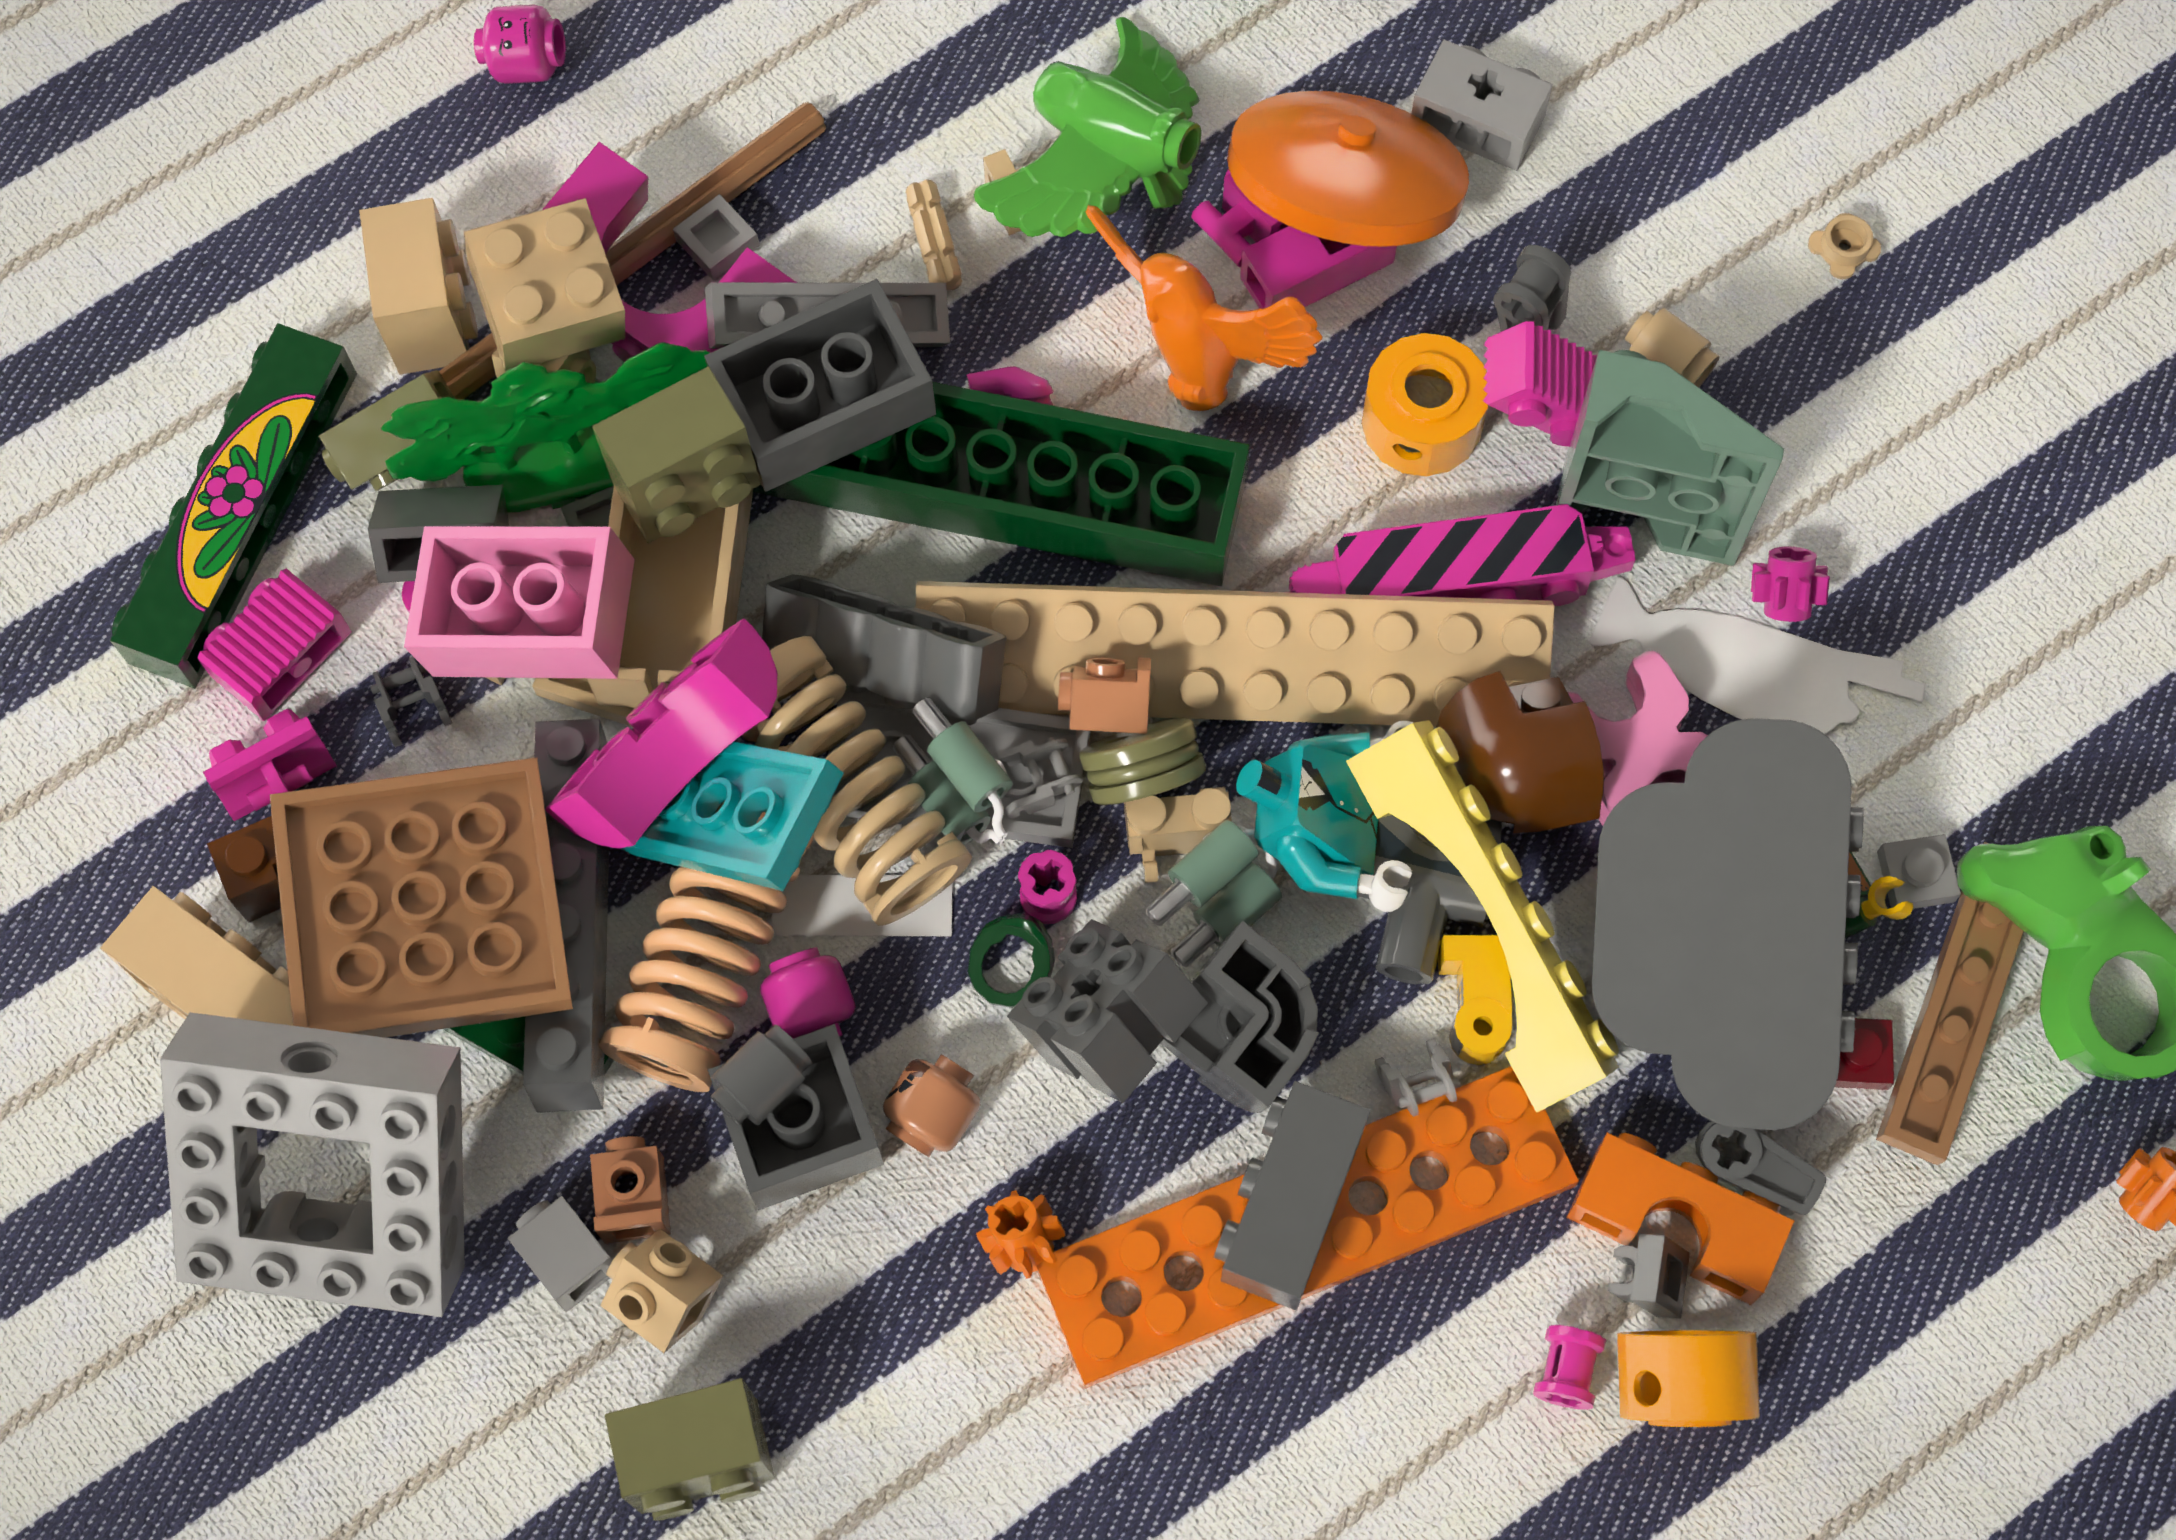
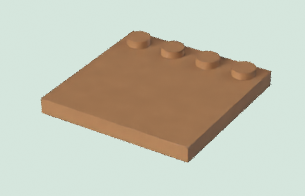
(420, 901)

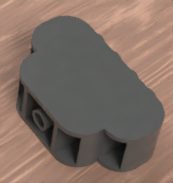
(1731, 922)

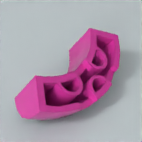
(672, 740)

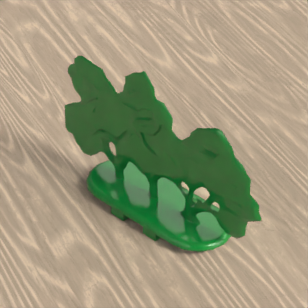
(532, 428)

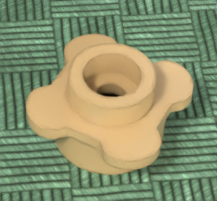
(1850, 231)

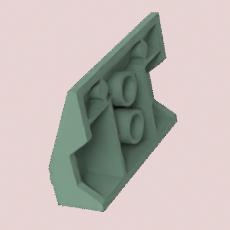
(1670, 455)

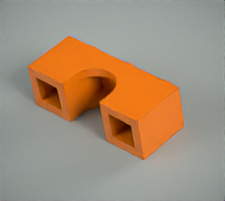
(1735, 1232)

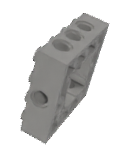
(396, 1094)

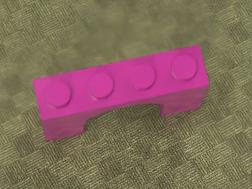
(614, 197)

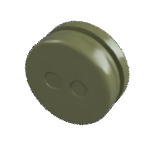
(1143, 765)

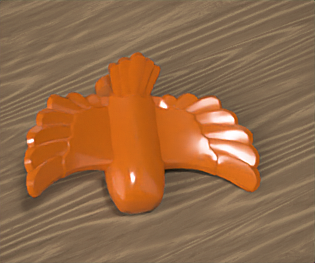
(1202, 337)

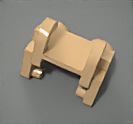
(1173, 824)

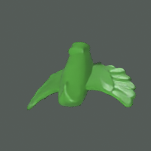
(1109, 137)

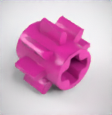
(1790, 584)

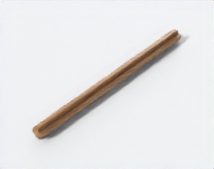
(656, 231)

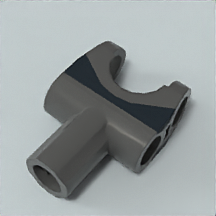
(1434, 895)

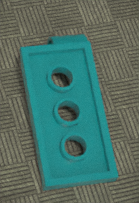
(729, 843)

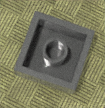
(813, 1135)

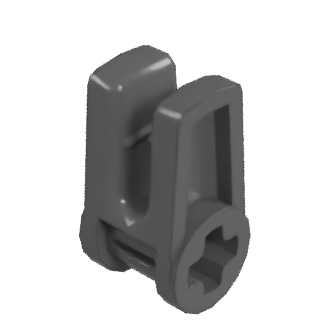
(1536, 290)
(1763, 1169)

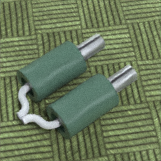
(960, 778)
(1223, 886)

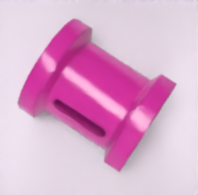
(1041, 869)
(1569, 1367)

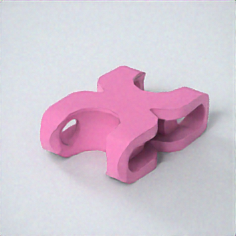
(1648, 744)

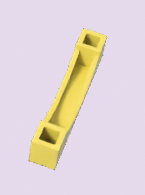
(1556, 1036)

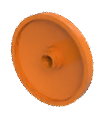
(1347, 168)

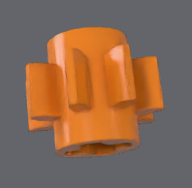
(2150, 1188)
(1020, 1233)

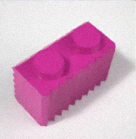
(1537, 379)
(273, 643)

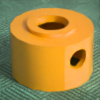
(1441, 433)
(1688, 1377)

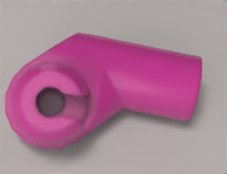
(1012, 383)

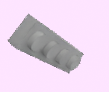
(748, 307)

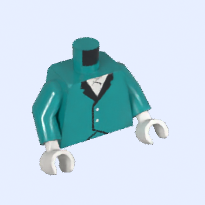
(1320, 820)

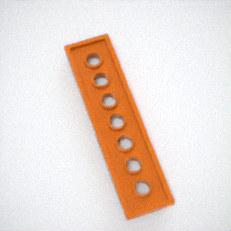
(1353, 1242)

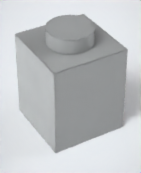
(561, 1252)

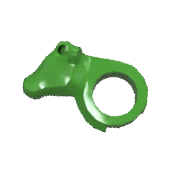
(2081, 906)

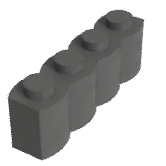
(890, 646)

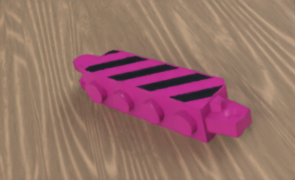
(1490, 556)

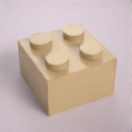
(417, 284)
(545, 284)

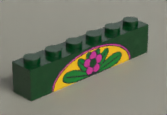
(233, 504)

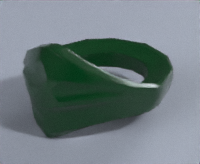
(1019, 925)

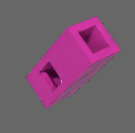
(1306, 266)

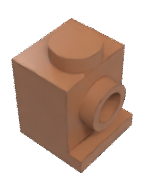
(1106, 696)
(634, 1213)

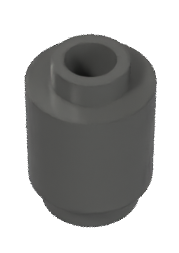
(760, 1076)

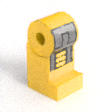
(1482, 996)

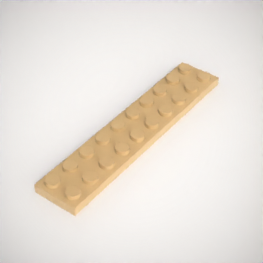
(1254, 649)

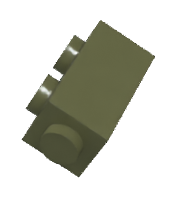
(358, 445)

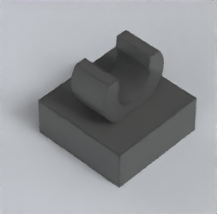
(1657, 1277)

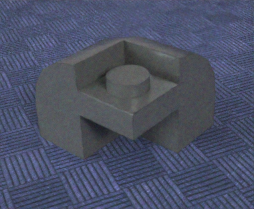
(1254, 1024)

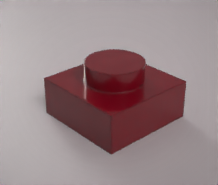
(1872, 1057)

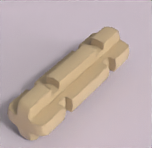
(933, 234)

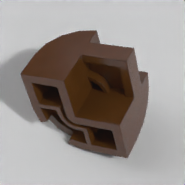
(1527, 751)

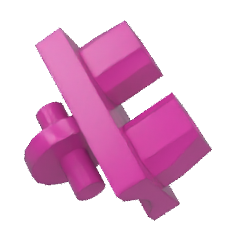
(274, 765)

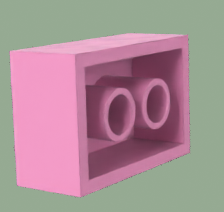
(520, 602)

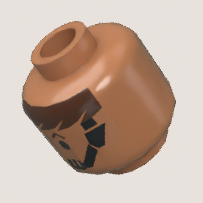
(931, 1105)

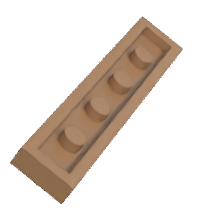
(1951, 1031)

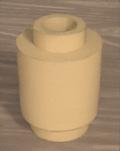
(1673, 342)

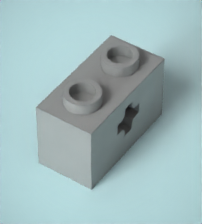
(1482, 103)

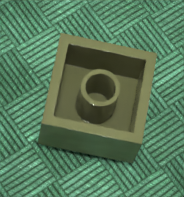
(678, 455)
(690, 1449)

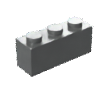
(1291, 1194)

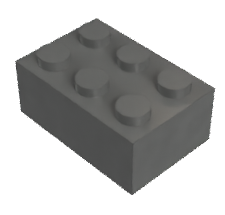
(824, 383)

